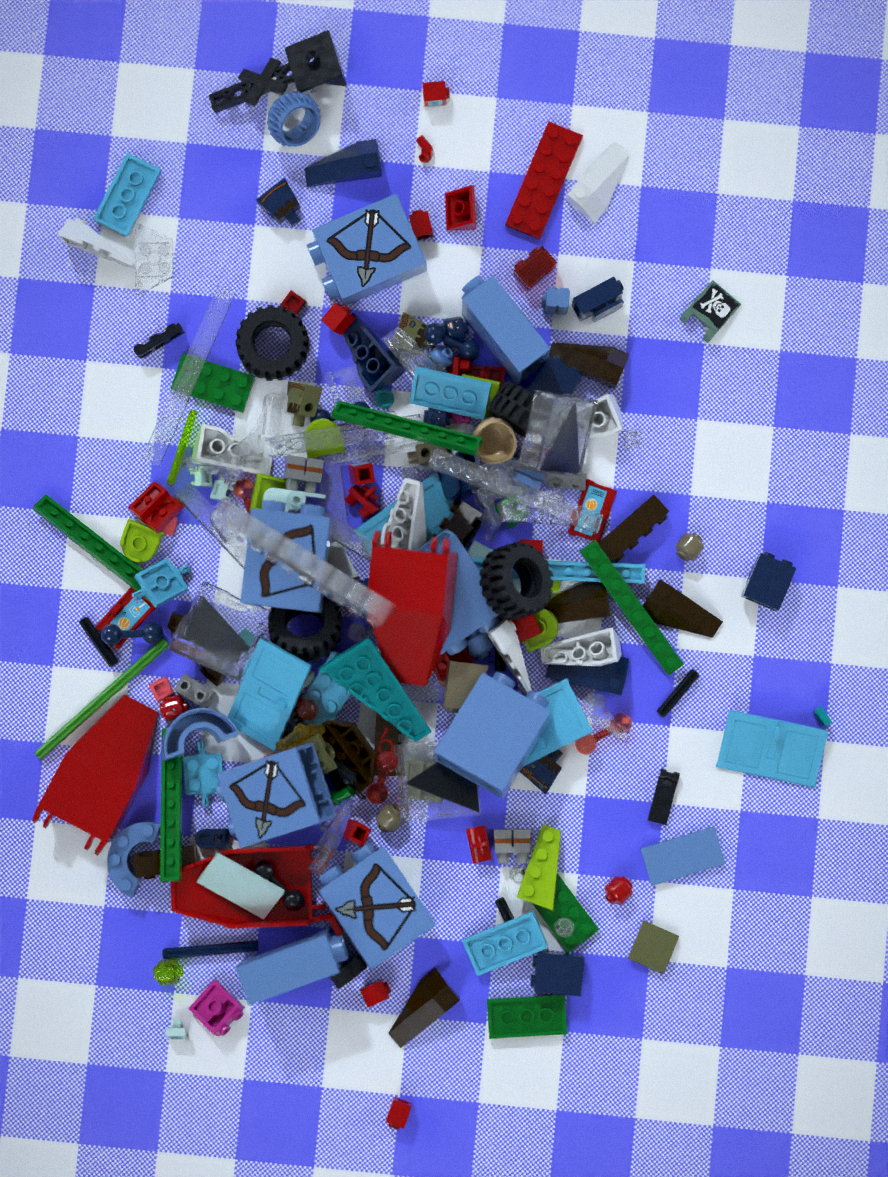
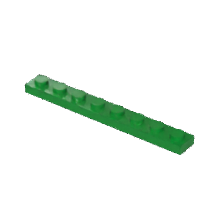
(407, 428)
(88, 541)
(631, 607)
(171, 820)

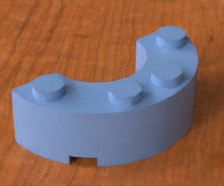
(195, 720)
(120, 853)

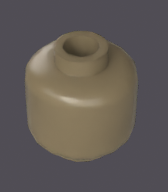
(689, 547)
(389, 818)

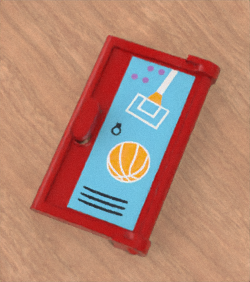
(596, 499)
(129, 616)

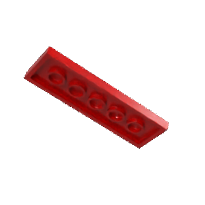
(544, 180)

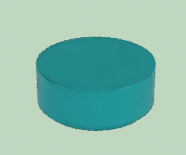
(384, 399)

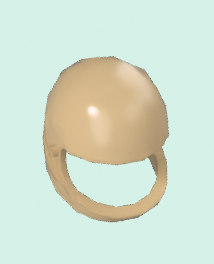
(498, 440)

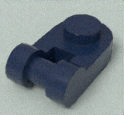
(206, 838)

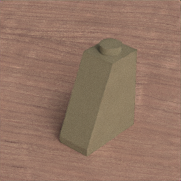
(459, 683)

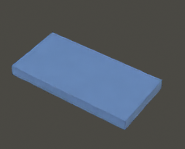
(682, 856)

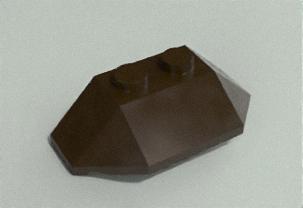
(351, 750)

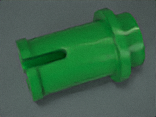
(342, 794)

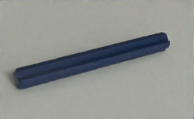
(211, 949)

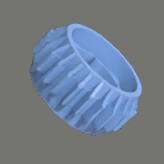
(283, 108)

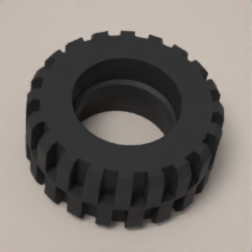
(267, 318)
(513, 405)
(533, 576)
(308, 647)

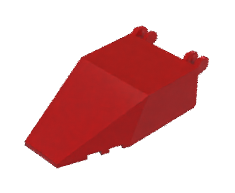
(423, 592)
(103, 772)
(290, 869)

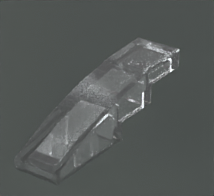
(333, 833)

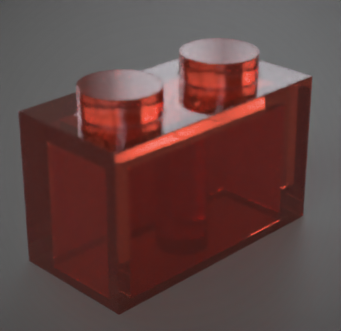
(534, 267)

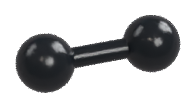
(292, 899)

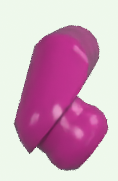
(459, 419)

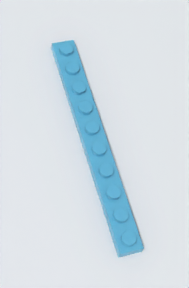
(583, 572)

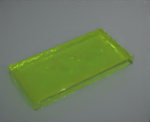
(181, 448)

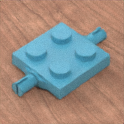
(161, 582)
(201, 773)

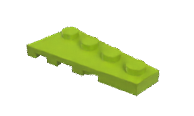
(541, 873)

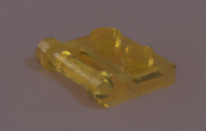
(300, 734)

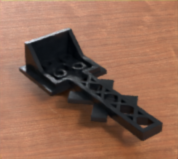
(305, 74)

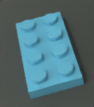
(127, 195)
(450, 393)
(328, 696)
(505, 943)

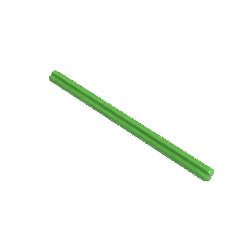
(101, 699)

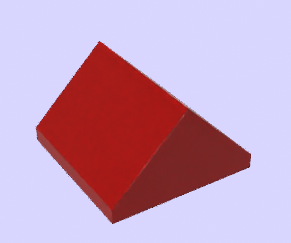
(460, 209)

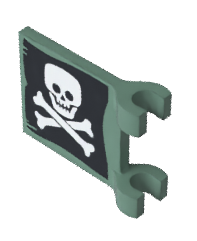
(712, 308)

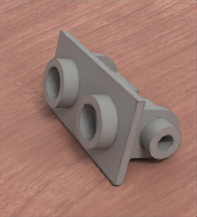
(567, 481)

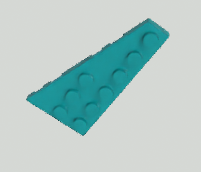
(373, 683)

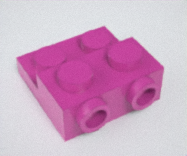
(217, 1009)

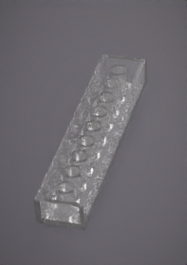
(303, 562)

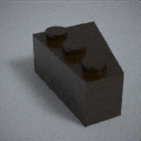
(459, 520)
(148, 863)

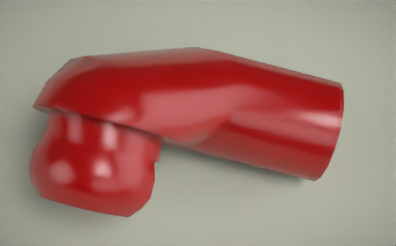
(426, 151)

